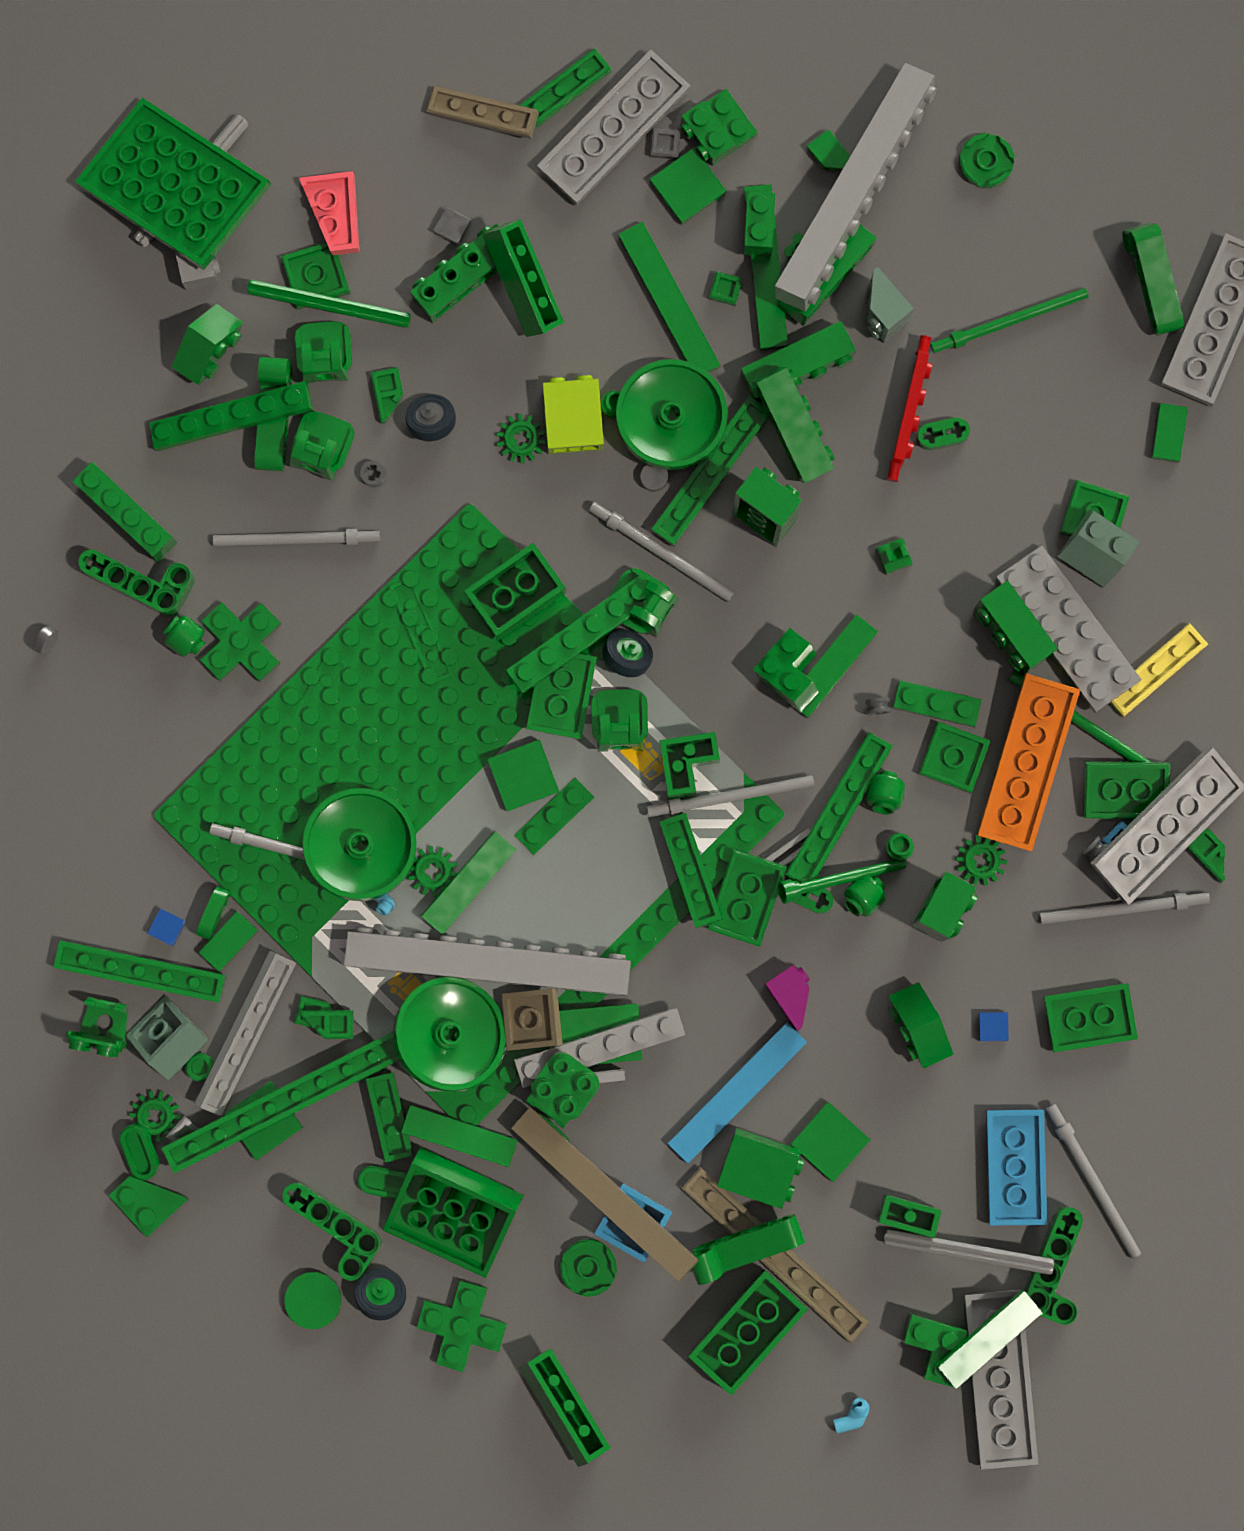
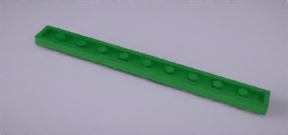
(281, 1103)

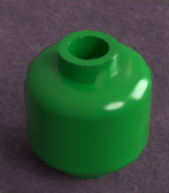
(183, 636)
(885, 793)
(864, 896)

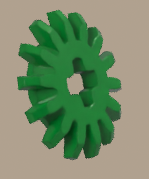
(517, 428)
(978, 849)
(424, 863)
(156, 1104)

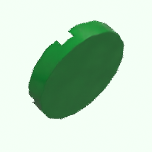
(986, 160)
(588, 1267)
(313, 1300)

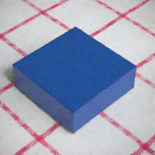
(166, 927)
(993, 1026)

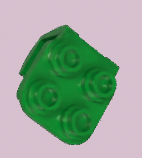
(323, 351)
(321, 444)
(656, 609)
(619, 719)
(89, 1034)
(563, 1088)

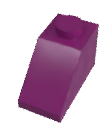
(791, 994)

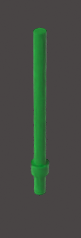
(958, 338)
(1095, 730)

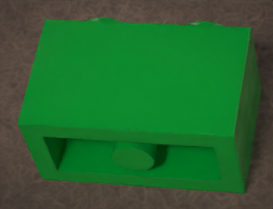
(759, 223)
(909, 1216)

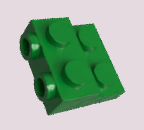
(717, 127)

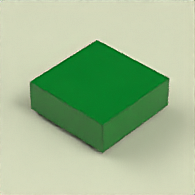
(725, 288)

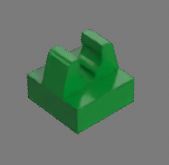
(894, 556)

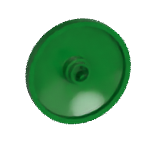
(671, 414)
(359, 844)
(449, 1034)

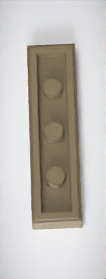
(482, 112)

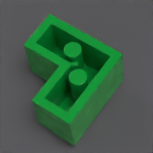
(206, 343)
(783, 669)
(681, 755)
(920, 1025)
(935, 1337)

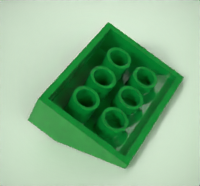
(453, 1212)

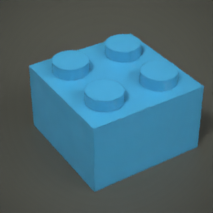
(614, 1235)

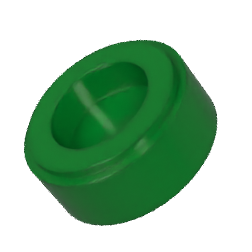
(199, 1066)

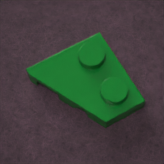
(146, 1203)

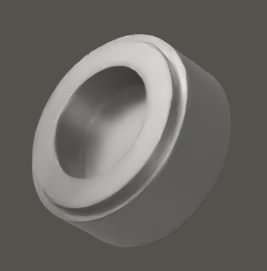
(653, 478)
(45, 640)

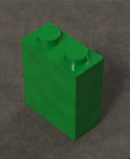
(760, 1168)

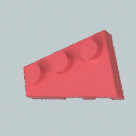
(335, 209)

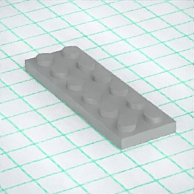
(613, 127)
(1212, 328)
(1083, 645)
(1168, 825)
(1002, 1392)

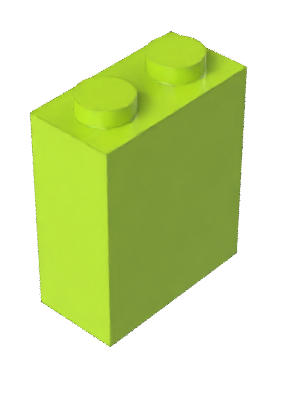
(573, 415)

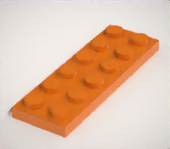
(1028, 762)

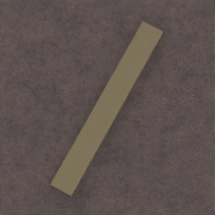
(605, 1194)
(785, 1265)

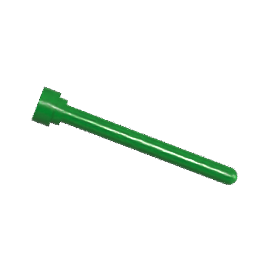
(791, 890)

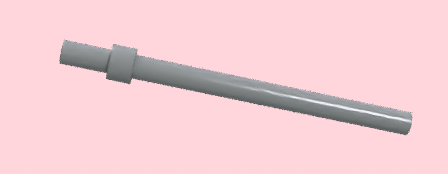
(616, 522)
(350, 537)
(676, 806)
(239, 836)
(1179, 901)
(1065, 1132)

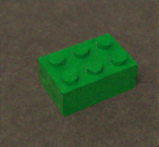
(515, 591)
(1014, 628)
(945, 906)

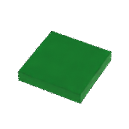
(688, 186)
(316, 271)
(1092, 497)
(954, 757)
(523, 775)
(272, 1136)
(830, 1141)

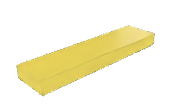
(1161, 667)

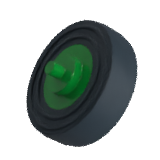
(627, 653)
(380, 1294)

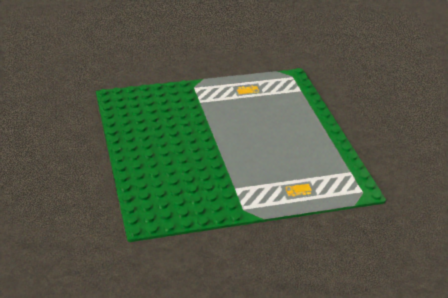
(590, 888)

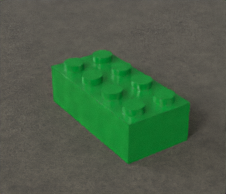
(767, 505)
(747, 1332)

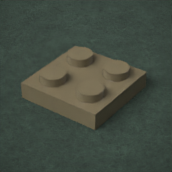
(532, 1019)

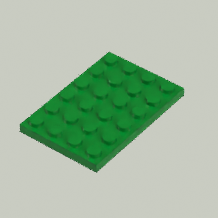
(173, 183)

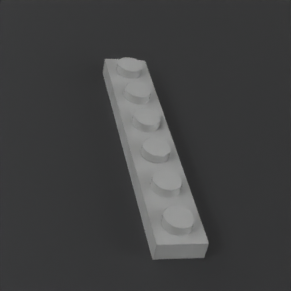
(245, 1033)
(607, 1043)

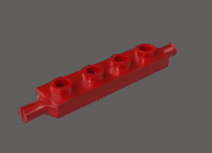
(909, 420)

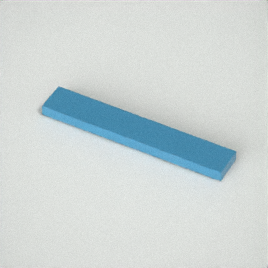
(737, 1092)

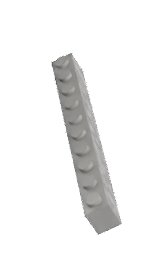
(855, 188)
(488, 963)

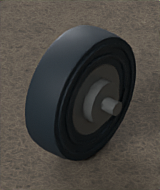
(430, 417)

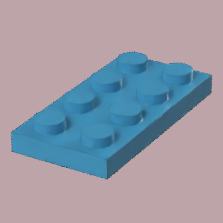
(1016, 1167)

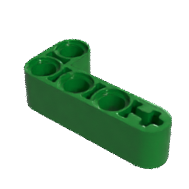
(1155, 277)
(272, 436)
(133, 578)
(329, 1225)
(746, 1247)
(1048, 1288)

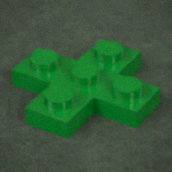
(241, 642)
(461, 1326)

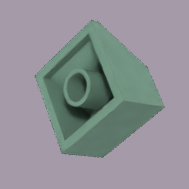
(886, 307)
(1098, 548)
(167, 1038)

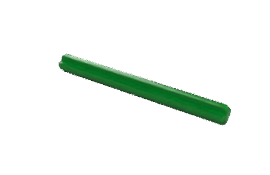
(328, 303)

